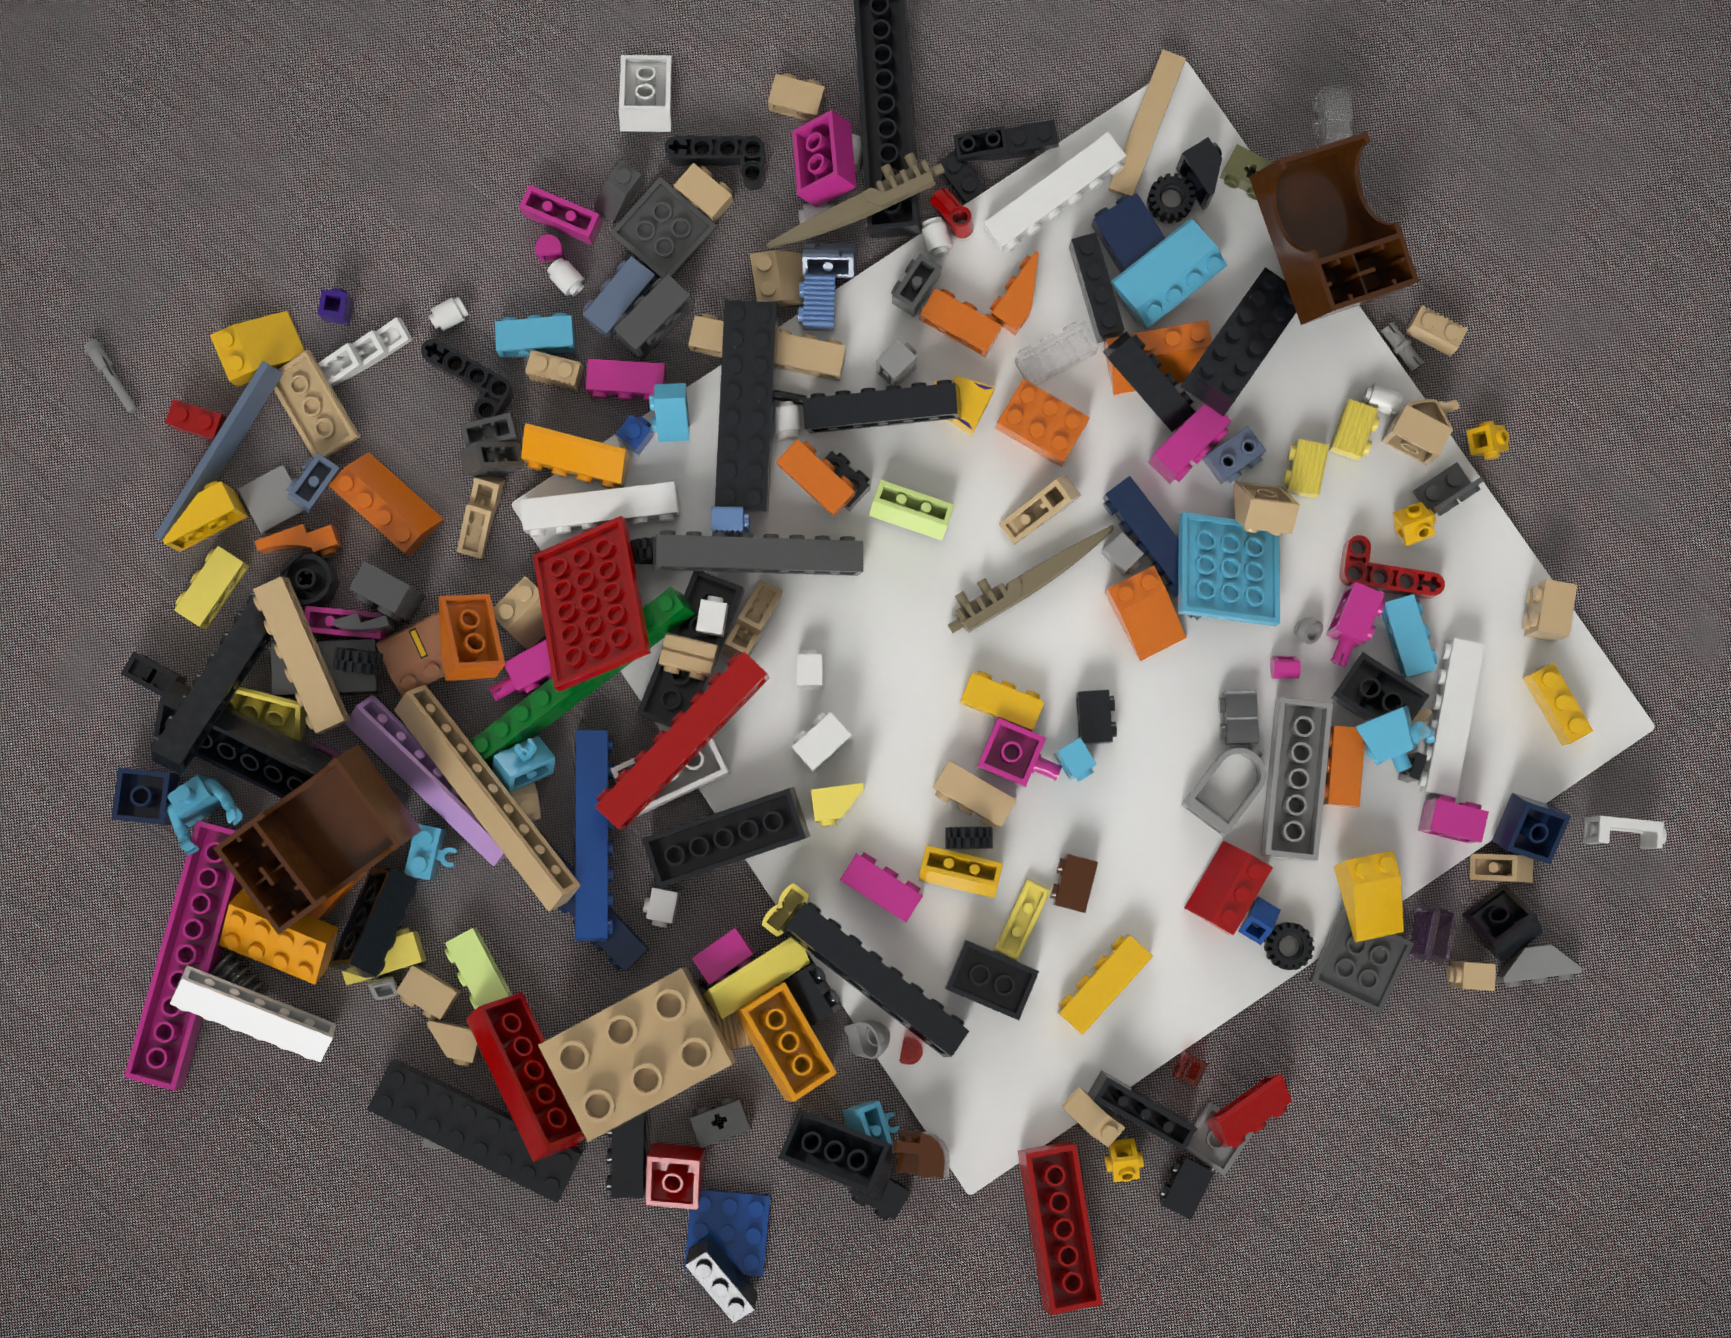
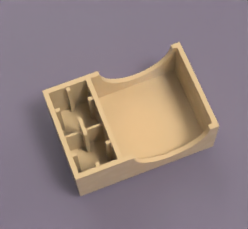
(637, 1053)

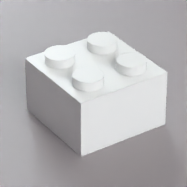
(821, 741)

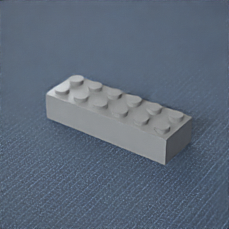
(1296, 779)

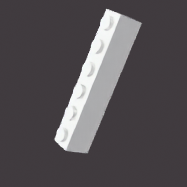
(1055, 192)
(594, 508)
(1452, 717)
(253, 1014)

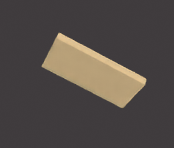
(314, 407)

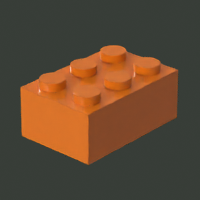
(1042, 422)

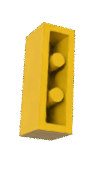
(1002, 700)
(1558, 704)
(960, 871)

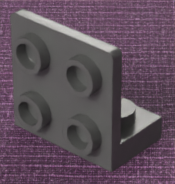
(1443, 490)

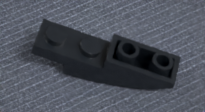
(1006, 143)

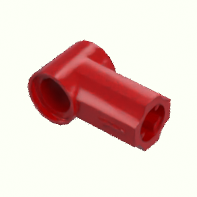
(951, 212)

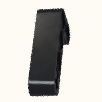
(717, 158)
(466, 374)

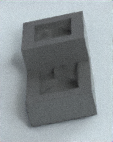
(356, 623)

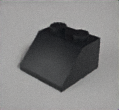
(1201, 168)
(1503, 923)

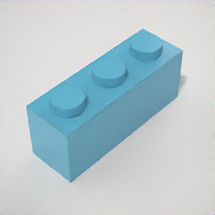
(535, 333)
(1409, 636)

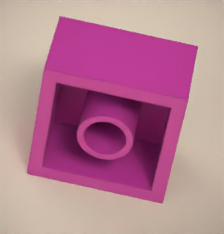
(1453, 821)
(724, 956)

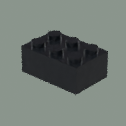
(991, 979)

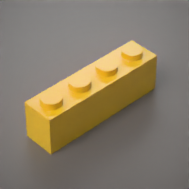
(1104, 984)

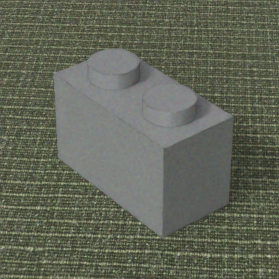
(897, 363)

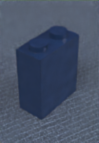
(1127, 230)

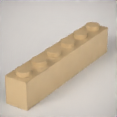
(794, 352)
(301, 655)

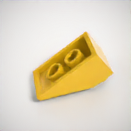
(249, 343)
(206, 515)
(1371, 895)

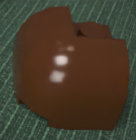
(922, 1154)

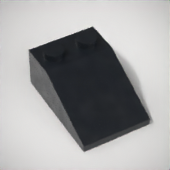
(1376, 690)

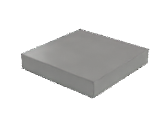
(269, 500)
(1208, 1148)

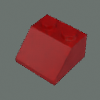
(674, 1176)

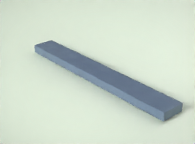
(225, 442)

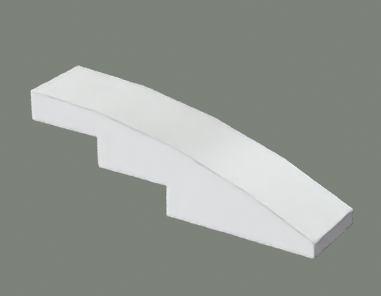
(365, 352)

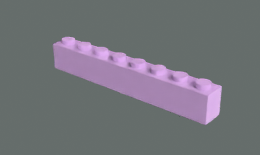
(407, 758)

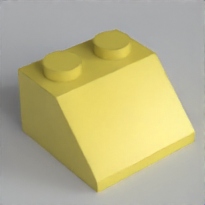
(834, 802)

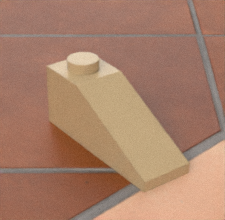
(1040, 509)

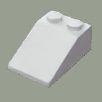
(645, 93)

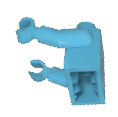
(1393, 736)
(196, 801)

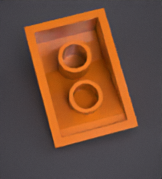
(1146, 613)
(469, 637)

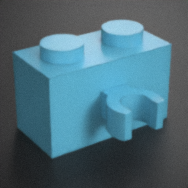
(671, 412)
(523, 764)
(427, 853)
(870, 1120)

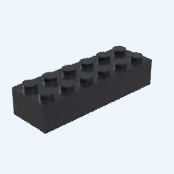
(1242, 343)
(671, 692)
(726, 837)

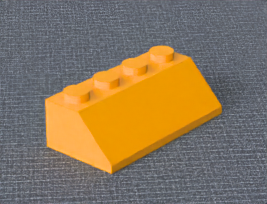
(575, 456)

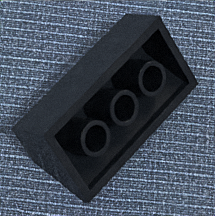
(374, 922)
(838, 1154)

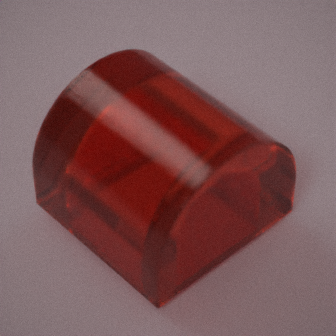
(911, 1050)
(1189, 1069)

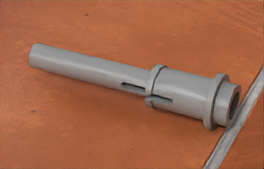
(104, 365)

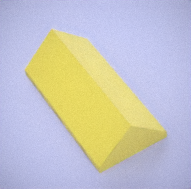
(271, 710)
(756, 977)

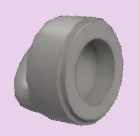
(1308, 630)

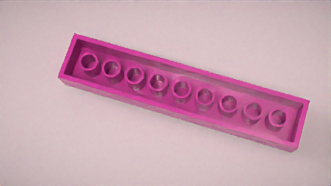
(191, 938)

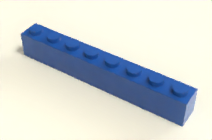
(592, 837)

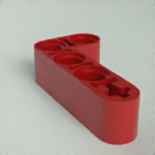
(1390, 573)

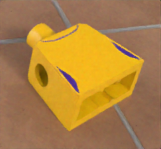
(974, 400)

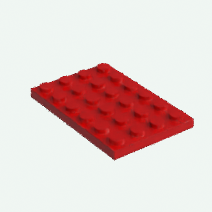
(591, 604)

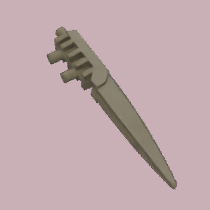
(888, 192)
(1001, 598)

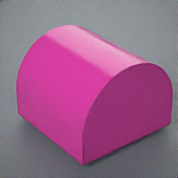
(549, 248)
(1285, 667)

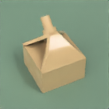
(1421, 429)

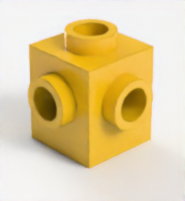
(1488, 440)
(1414, 523)
(1124, 1160)

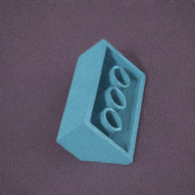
(1168, 273)

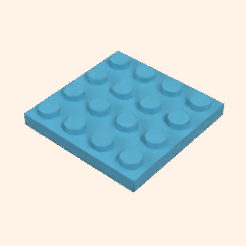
(1227, 571)

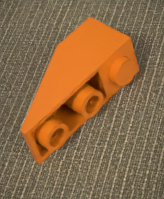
(1016, 304)

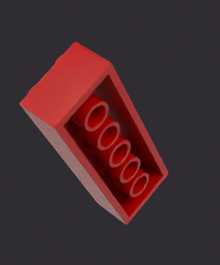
(510, 1047)
(1059, 1227)

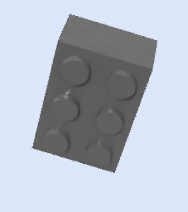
(653, 317)
(386, 593)

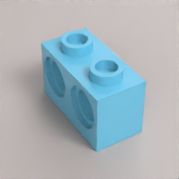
(1076, 760)

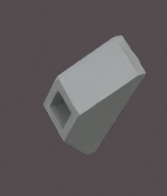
(1538, 964)

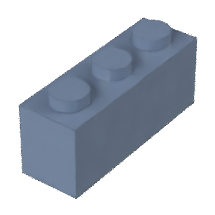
(618, 296)

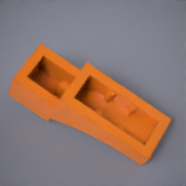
(321, 541)

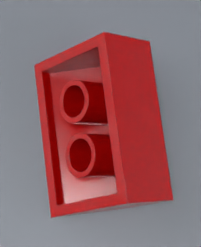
(1228, 888)
(1250, 1111)

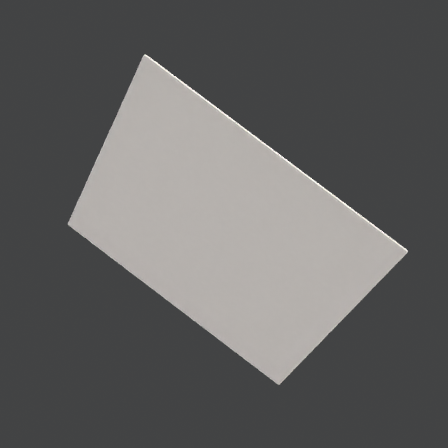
(901, 672)

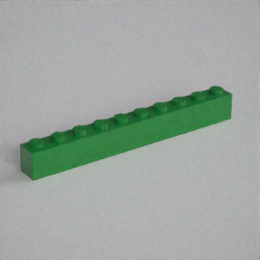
(548, 704)

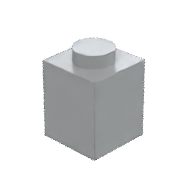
(1123, 554)

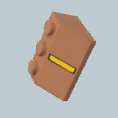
(414, 654)

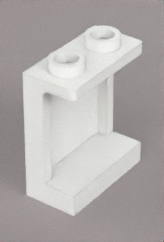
(1598, 830)

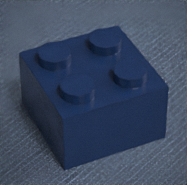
(143, 796)
(1531, 828)

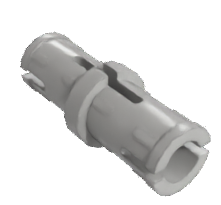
(1402, 346)

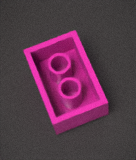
(824, 158)
(1190, 444)

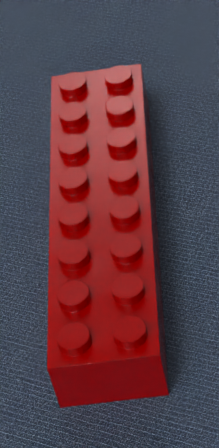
(682, 741)

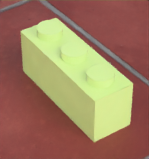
(911, 510)
(477, 968)

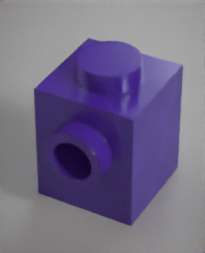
(335, 306)

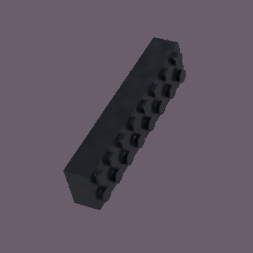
(746, 404)
(469, 1129)

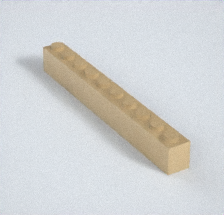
(487, 798)

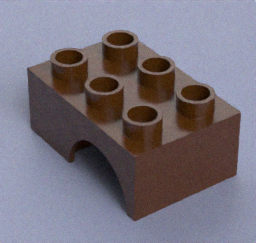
(1326, 233)
(317, 839)

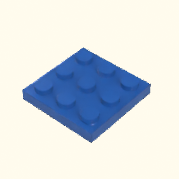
(736, 1224)

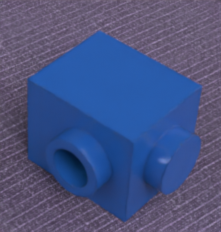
(635, 433)
(1259, 920)

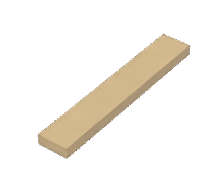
(1148, 122)

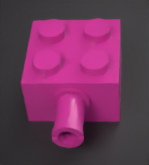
(1354, 619)
(525, 672)
(1015, 754)

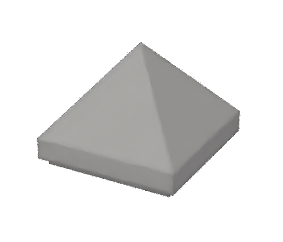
(383, 987)

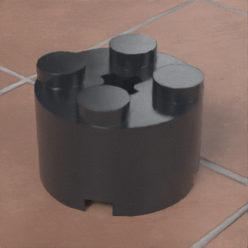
(323, 575)

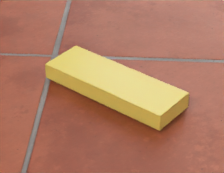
(1022, 920)

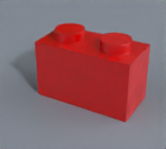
(194, 420)

